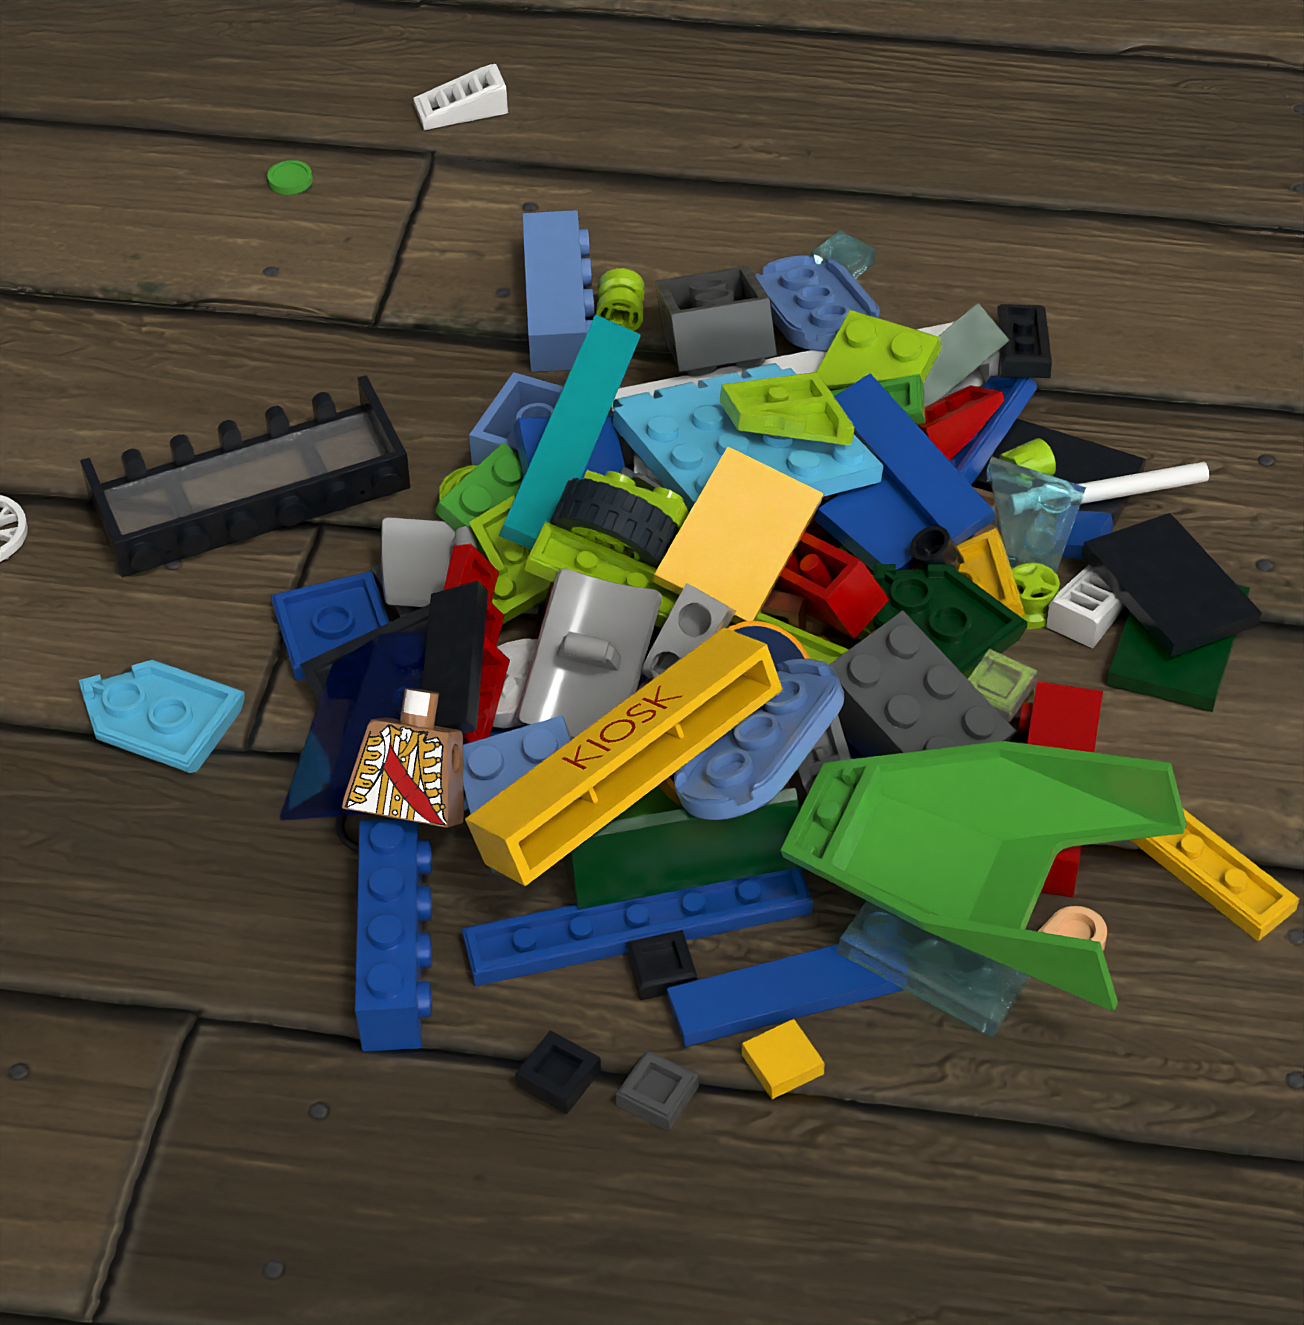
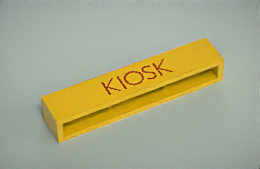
(623, 755)

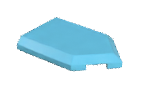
(161, 713)

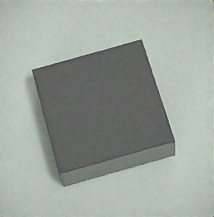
(657, 1090)

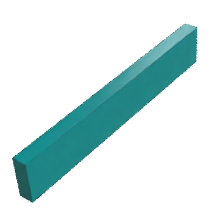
(571, 428)

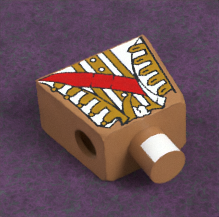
(410, 766)

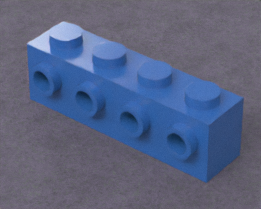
(391, 935)

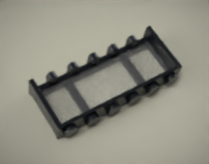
(248, 483)

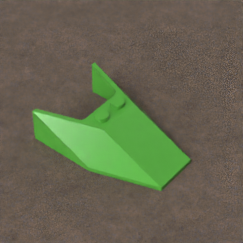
(970, 837)

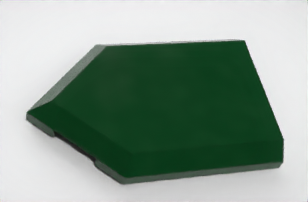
(950, 611)

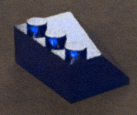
(358, 689)

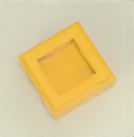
(783, 1058)

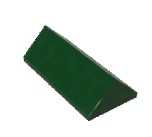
(679, 852)

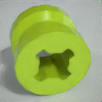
(1036, 588)

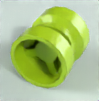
(621, 298)

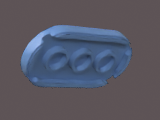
(812, 299)
(764, 749)

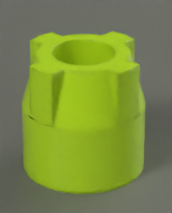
(1032, 455)

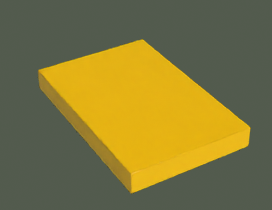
(739, 534)

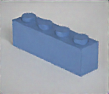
(555, 288)

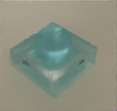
(848, 251)

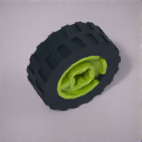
(615, 520)

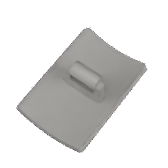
(418, 559)
(588, 650)

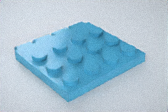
(687, 430)

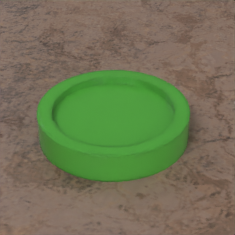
(290, 177)

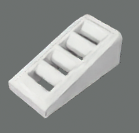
(464, 99)
(1077, 621)

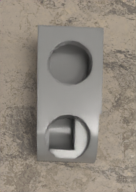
(689, 624)

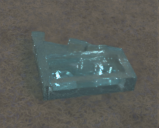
(1033, 512)

